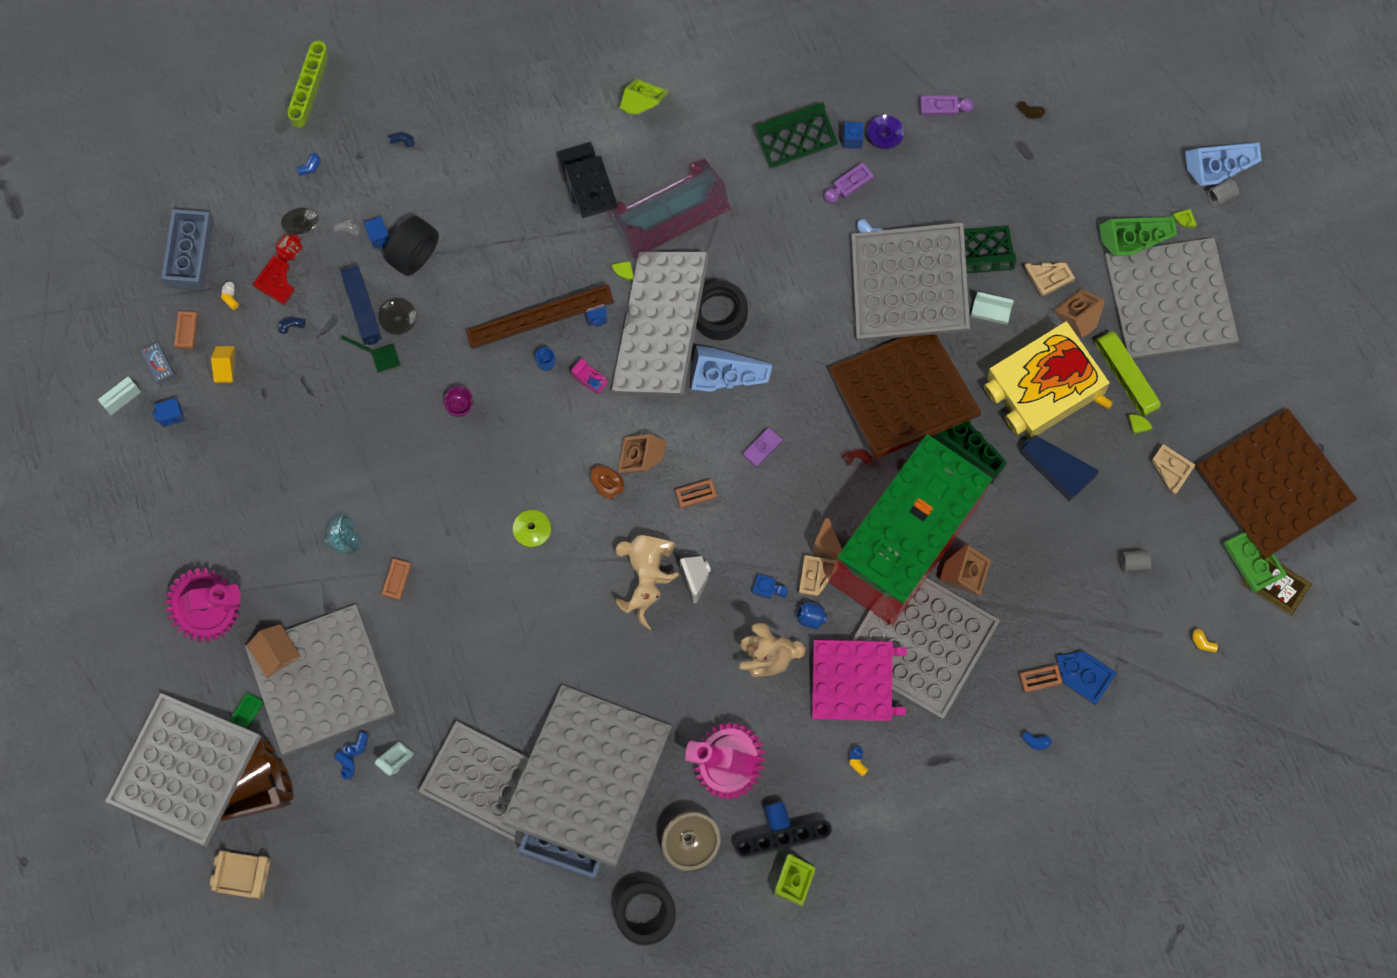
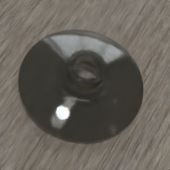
(299, 221)
(394, 309)

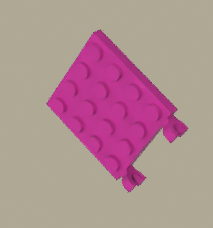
(854, 680)

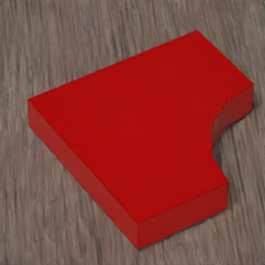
(274, 281)

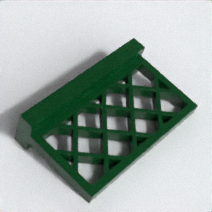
(788, 121)
(995, 261)

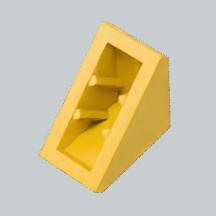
(223, 364)

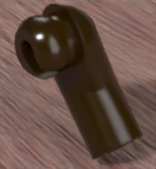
(1031, 112)

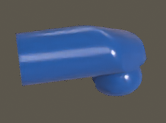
(311, 166)
(1037, 743)
(357, 748)
(348, 765)

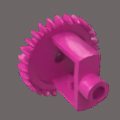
(203, 592)
(728, 760)

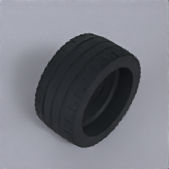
(411, 245)
(727, 331)
(670, 913)

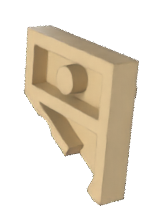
(1049, 276)
(1172, 468)
(815, 575)

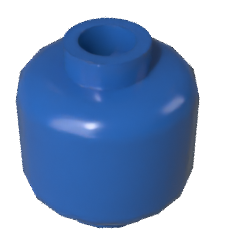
(811, 615)

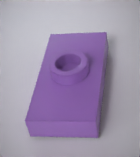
(762, 447)

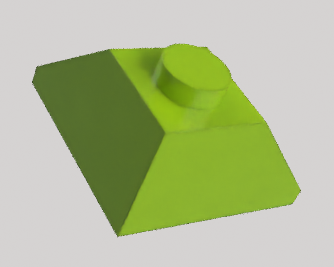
(641, 96)

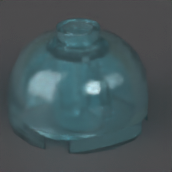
(341, 536)

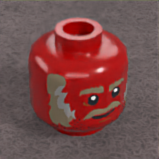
(288, 247)

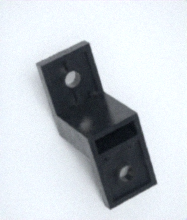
(587, 180)

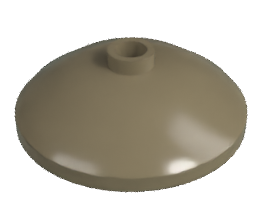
(698, 848)

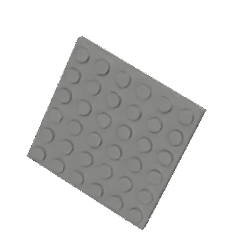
(910, 282)
(1171, 299)
(942, 645)
(329, 687)
(183, 769)

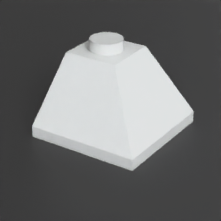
(695, 574)

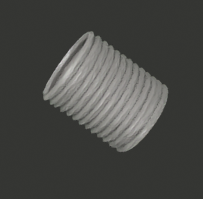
(1223, 192)
(1136, 561)

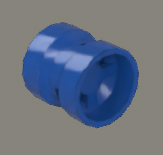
(543, 355)

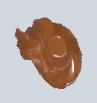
(607, 481)

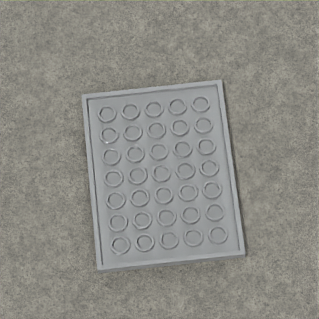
(587, 776)

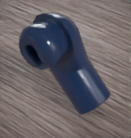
(289, 322)

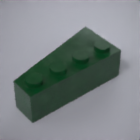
(973, 448)

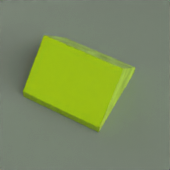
(794, 880)

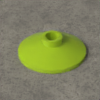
(533, 537)

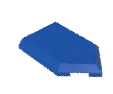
(1085, 675)

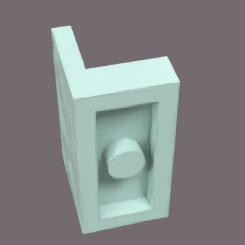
(992, 308)
(119, 395)

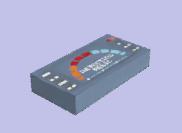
(157, 362)

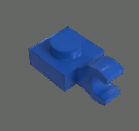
(767, 586)

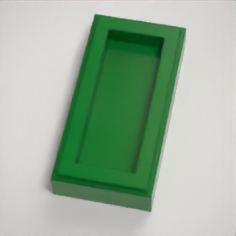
(246, 711)

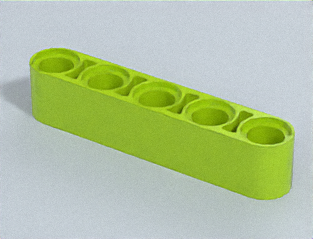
(308, 76)
(1127, 373)

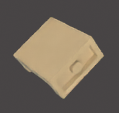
(240, 875)

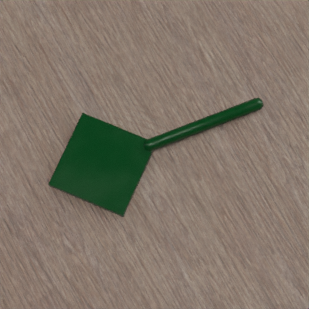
(383, 357)

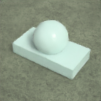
(394, 758)

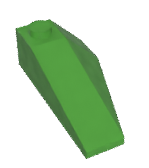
(1133, 235)

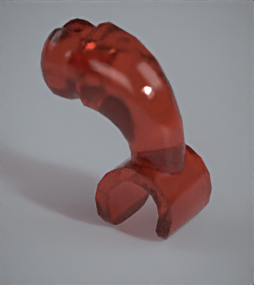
(860, 453)

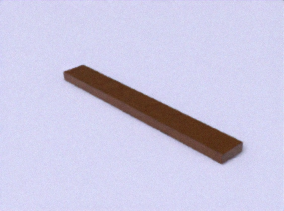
(540, 316)

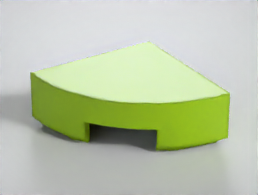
(1185, 219)
(623, 270)
(1139, 424)

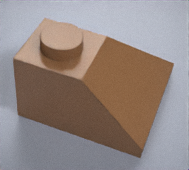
(1081, 312)
(641, 453)
(966, 570)

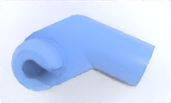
(863, 226)

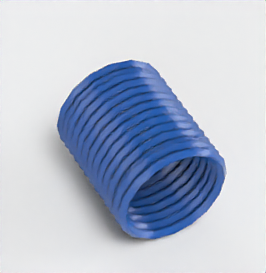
(777, 816)

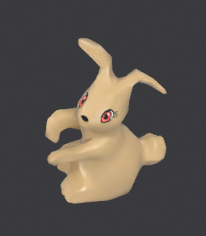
(645, 557)
(769, 652)

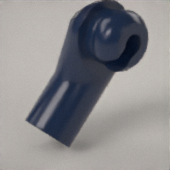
(402, 136)

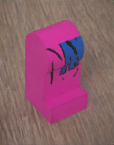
(589, 377)

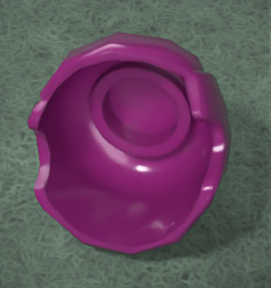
(458, 401)

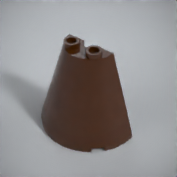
(262, 786)

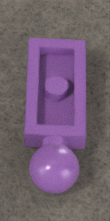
(944, 105)
(849, 183)

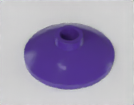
(888, 125)

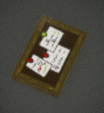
(1286, 592)

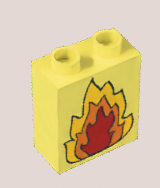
(1045, 381)

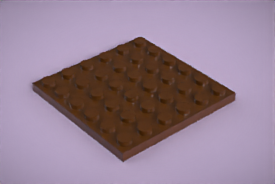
(904, 392)
(1276, 483)

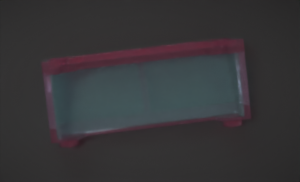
(672, 210)

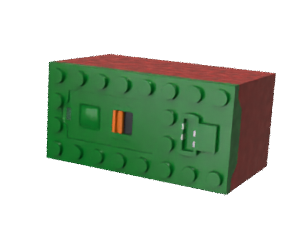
(909, 529)

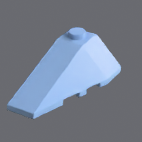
(1217, 163)
(722, 369)

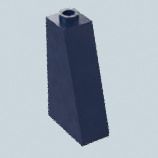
(361, 305)
(1060, 468)

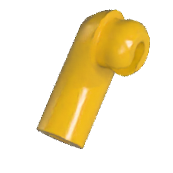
(1202, 643)

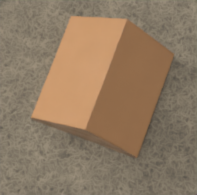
(827, 542)
(273, 650)

